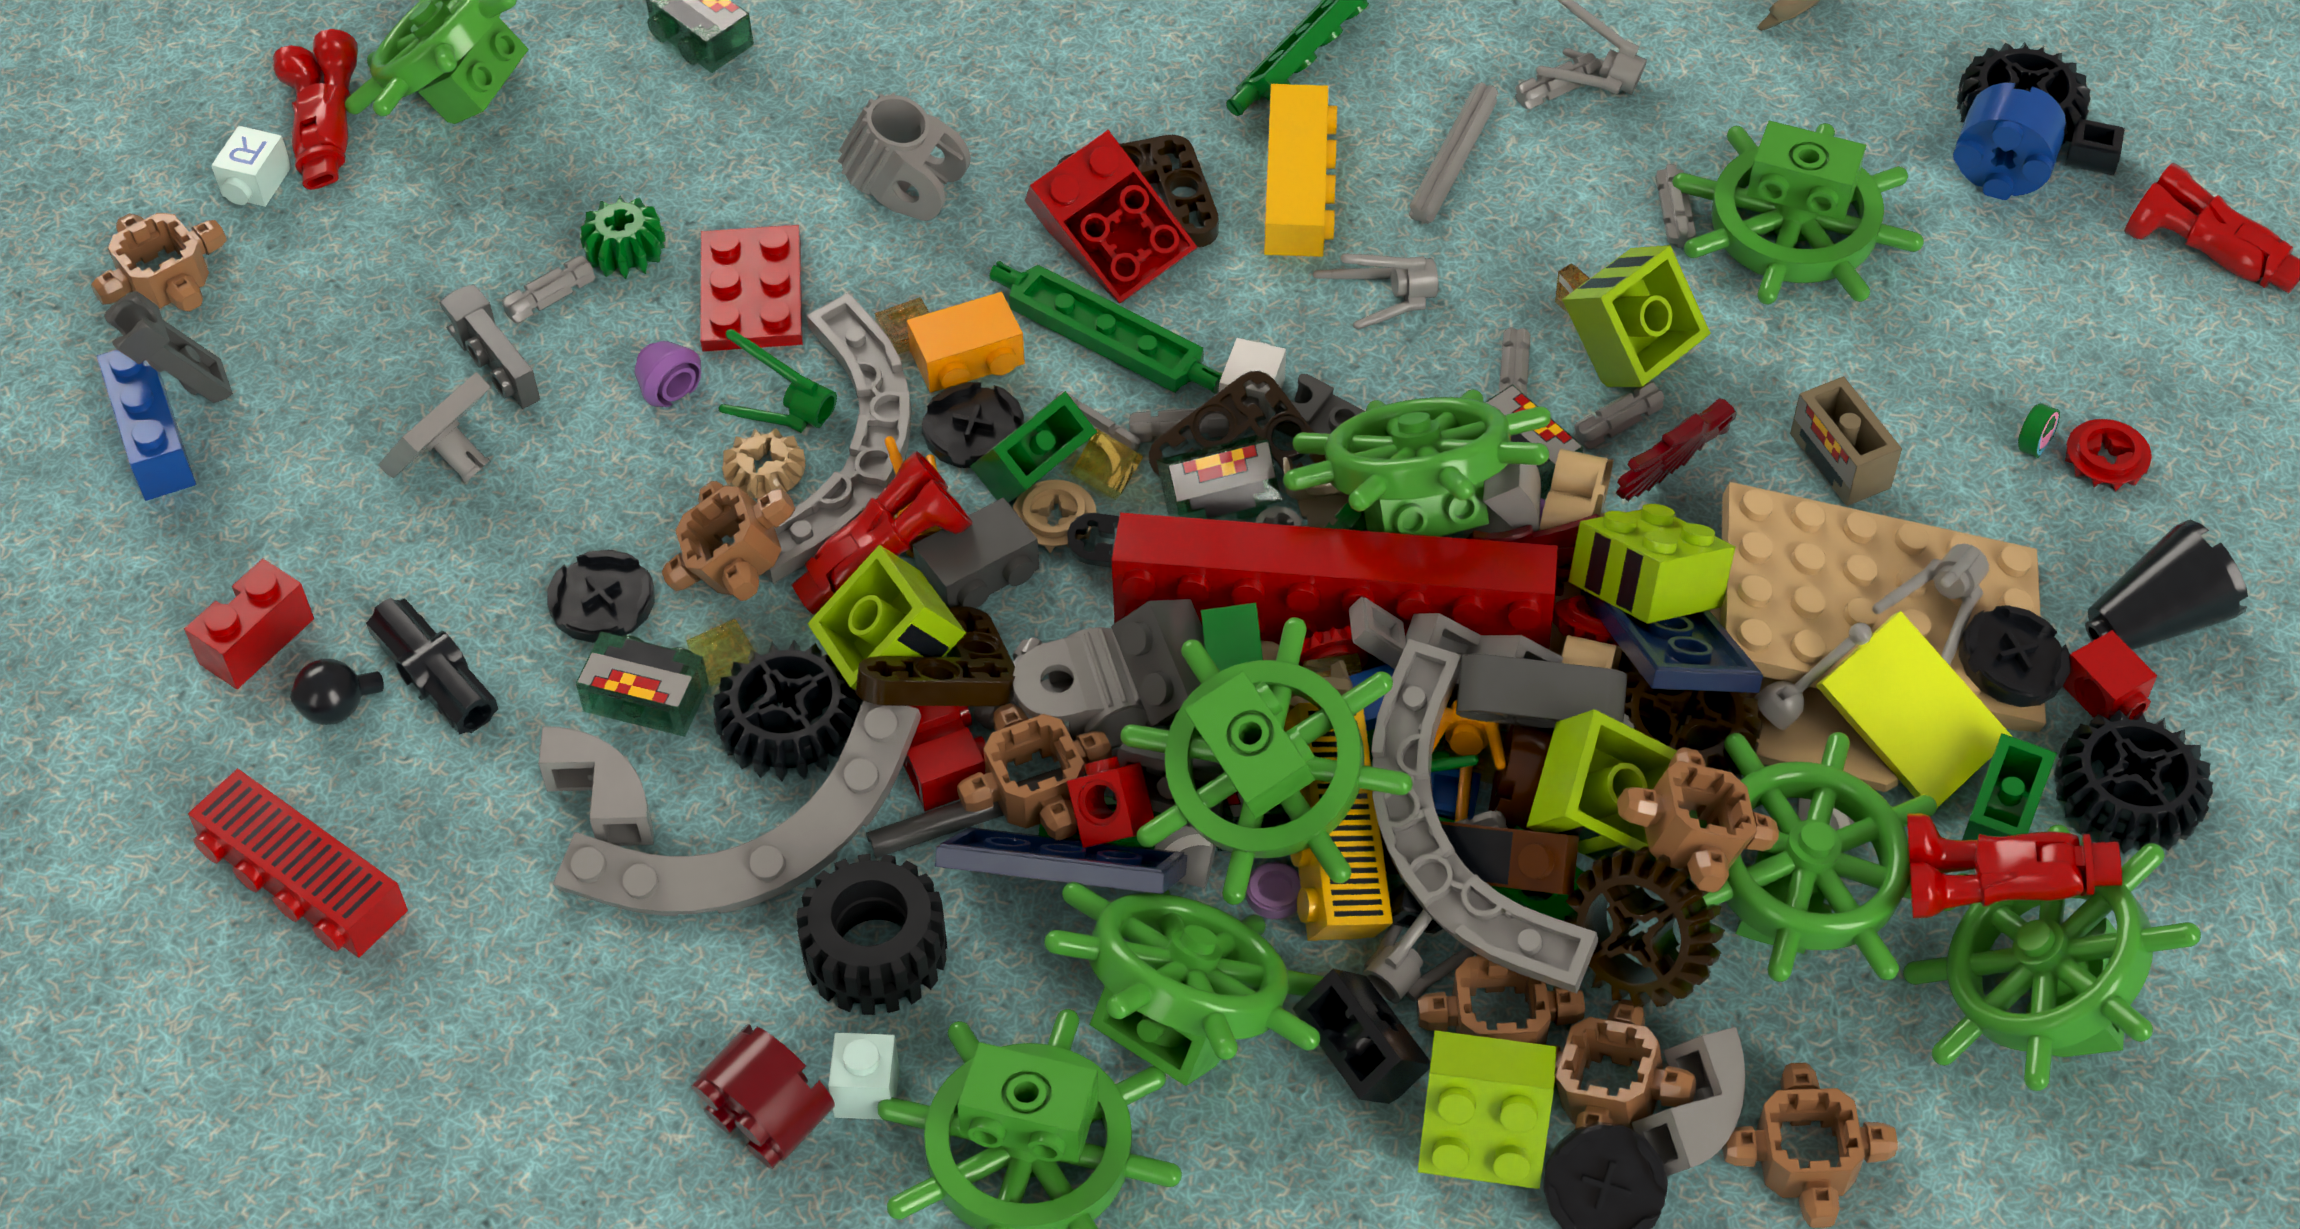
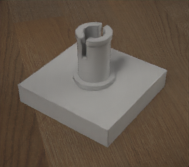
(441, 433)

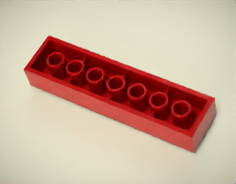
(1326, 570)

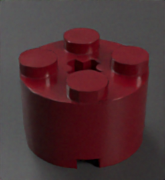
(763, 1093)

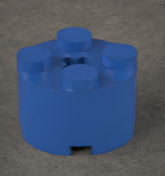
(2010, 140)

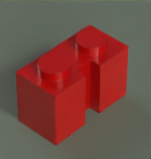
(253, 627)
(943, 754)

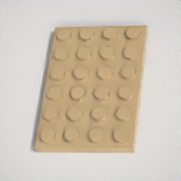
(1819, 567)

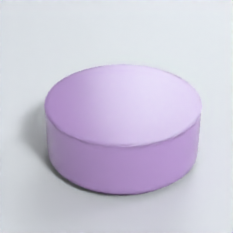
(1273, 890)

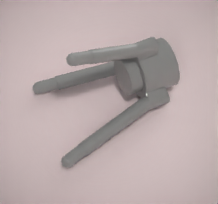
(1618, 70)
(1410, 277)
(1955, 578)
(1396, 966)

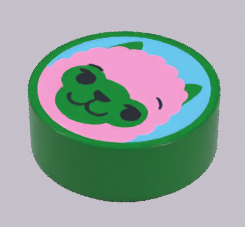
(2038, 429)

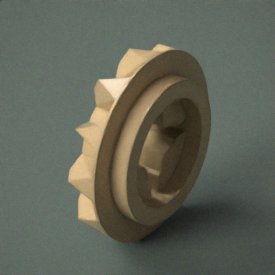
(780, 473)
(1036, 505)

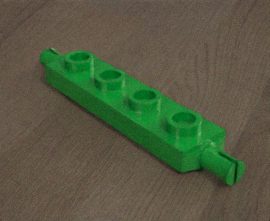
(1295, 51)
(1106, 328)

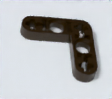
(1156, 167)
(1241, 420)
(972, 674)

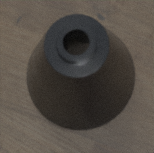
(2171, 591)

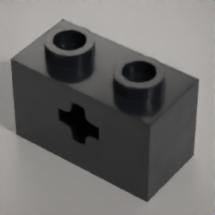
(1363, 1036)

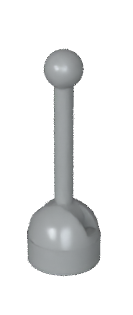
(1784, 701)

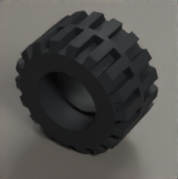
(878, 971)

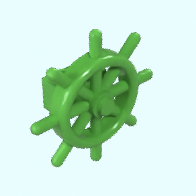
(449, 52)
(1801, 187)
(1420, 460)
(1242, 729)
(1786, 886)
(2077, 971)
(1182, 979)
(1030, 1111)

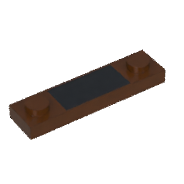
(1512, 856)

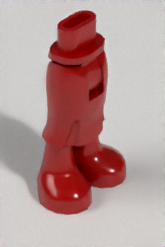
(319, 107)
(2217, 231)
(848, 548)
(2004, 867)

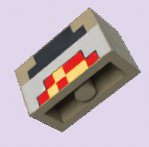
(1845, 441)

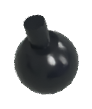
(331, 690)

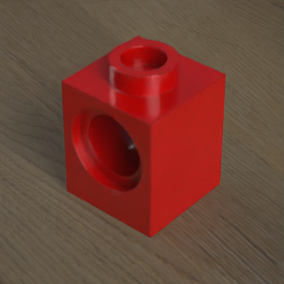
(2109, 678)
(1093, 817)

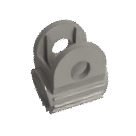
(893, 149)
(1084, 686)

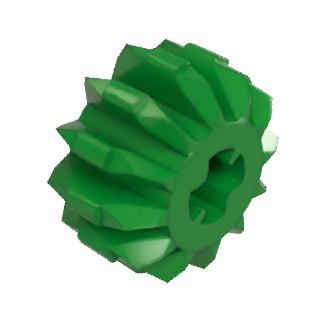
(622, 236)

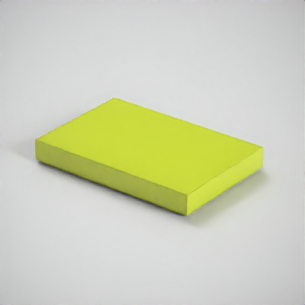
(1913, 710)

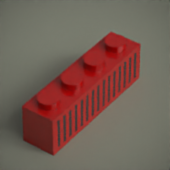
(296, 863)

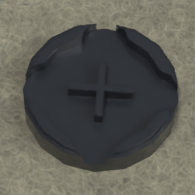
(969, 422)
(600, 594)
(2014, 656)
(1605, 1179)

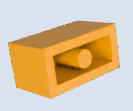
(966, 342)

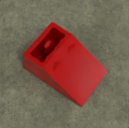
(1109, 218)

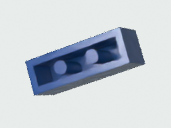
(146, 425)

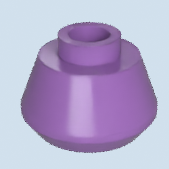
(667, 372)

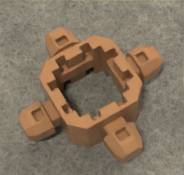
(176, 279)
(727, 567)
(1016, 741)
(1717, 799)
(1439, 1011)
(1625, 1040)
(1819, 1184)

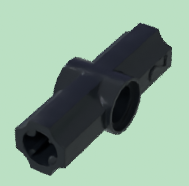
(432, 665)

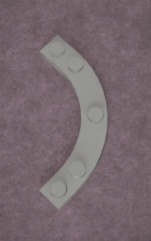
(883, 412)
(1425, 857)
(764, 865)

